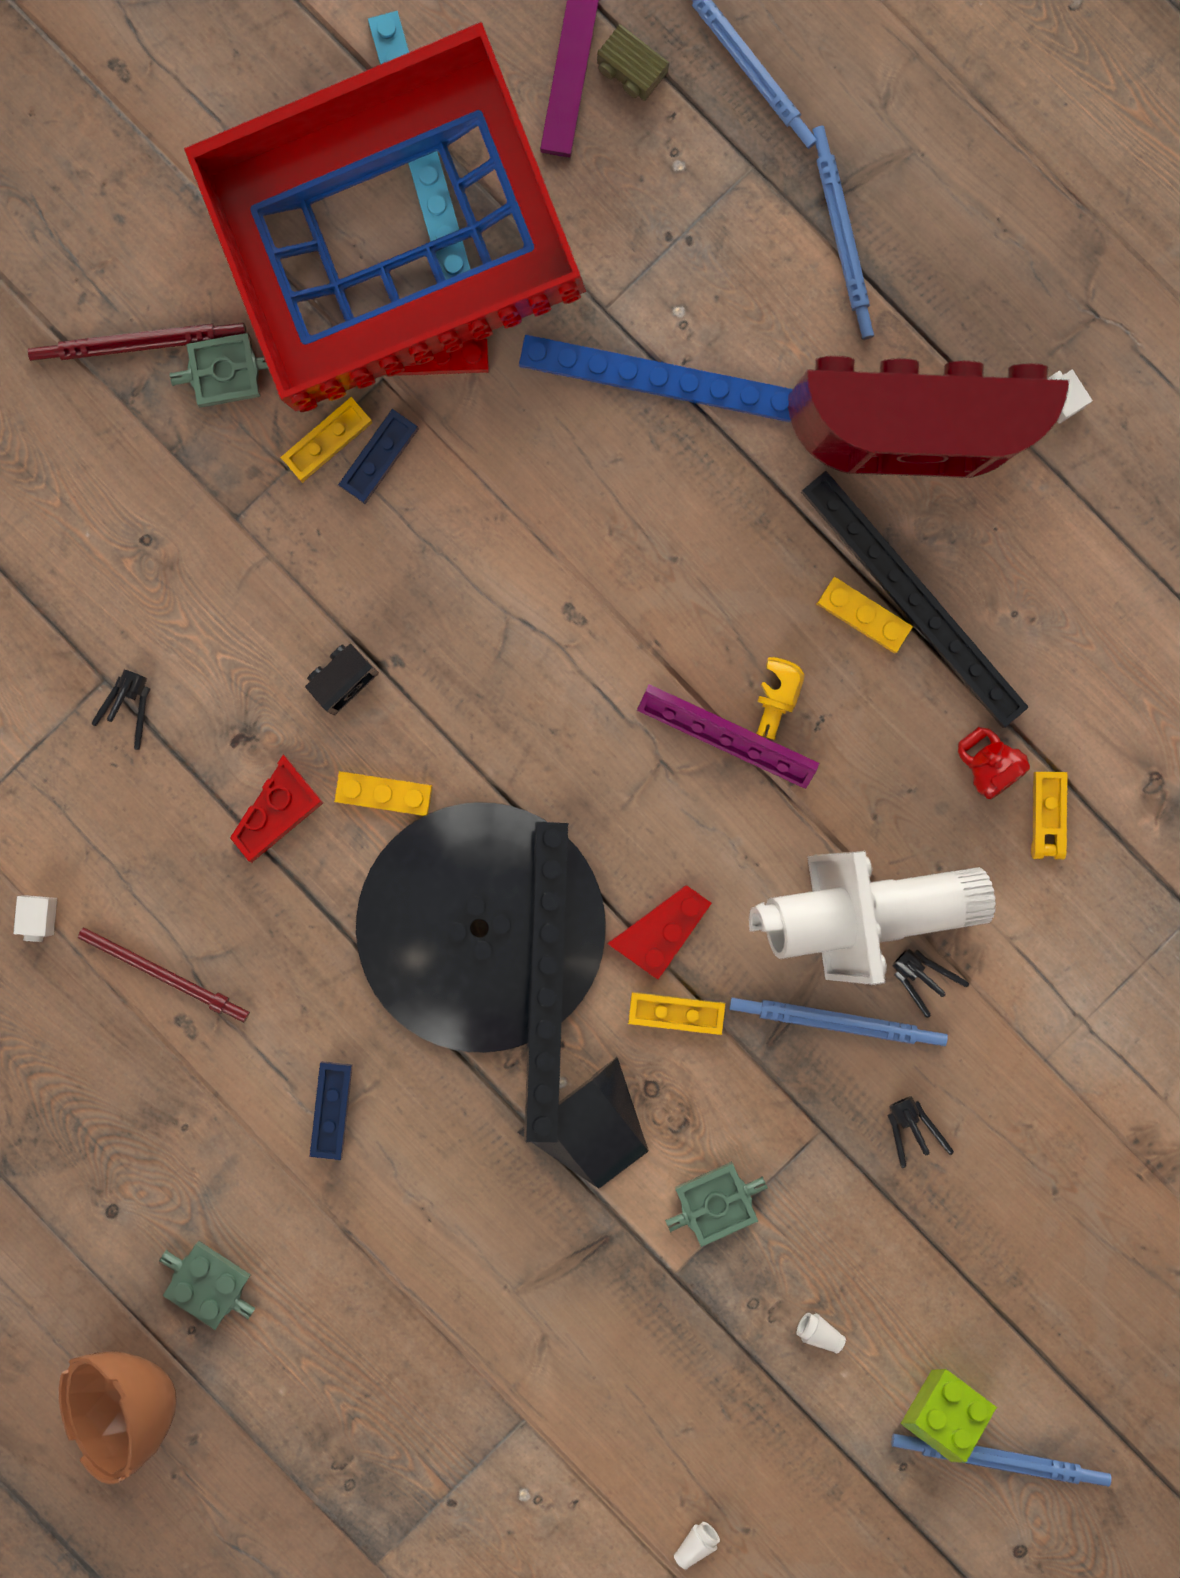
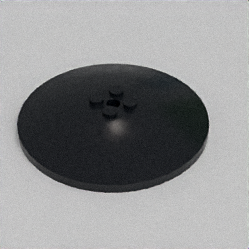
(419, 918)

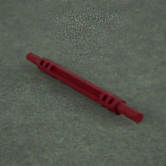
(134, 341)

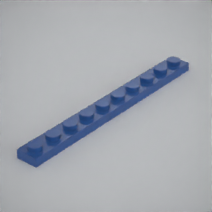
(655, 377)

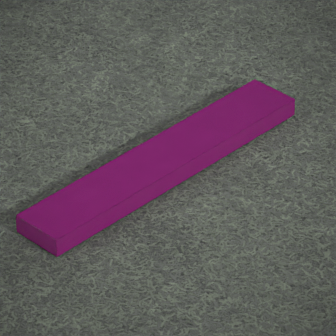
(569, 77)
(727, 736)

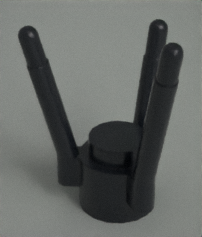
(127, 686)
(910, 966)
(906, 1113)

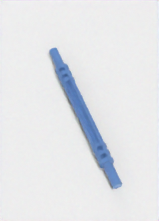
(754, 69)
(843, 233)
(838, 1021)
(1013, 1462)

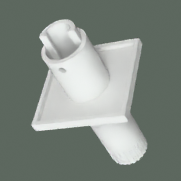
(851, 915)

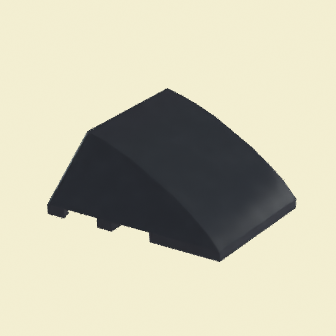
(598, 1128)

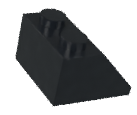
(340, 679)

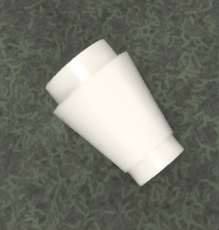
(820, 1333)
(697, 1545)

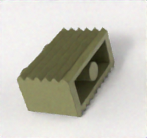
(631, 63)

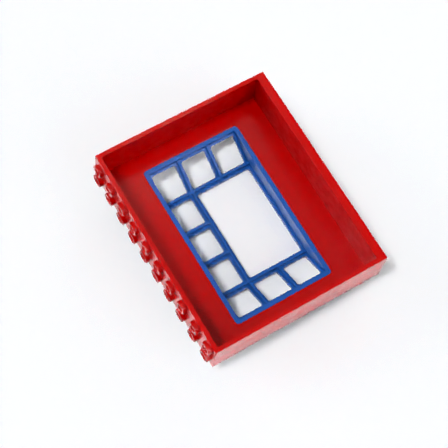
(350, 137)

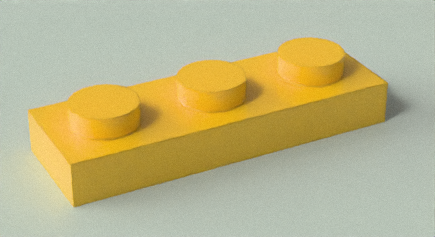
(326, 439)
(864, 615)
(383, 793)
(676, 1013)

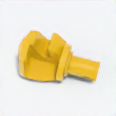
(782, 699)

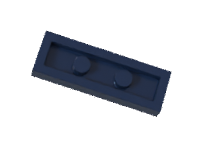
(378, 456)
(331, 1110)

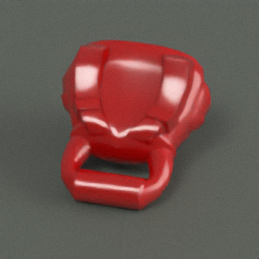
(994, 765)

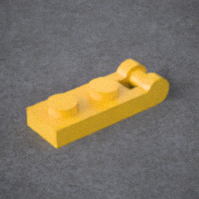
(1049, 814)

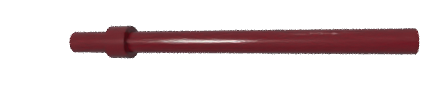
(217, 1002)

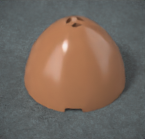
(116, 1411)

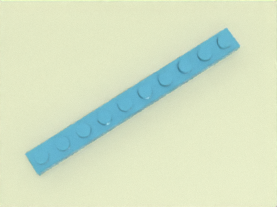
(425, 171)

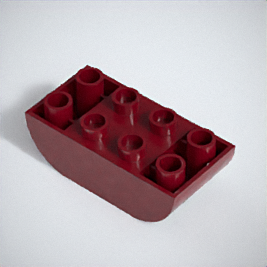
(922, 421)

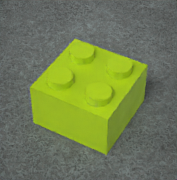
(948, 1415)

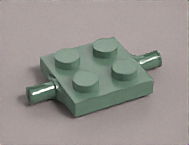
(222, 370)
(716, 1204)
(206, 1285)

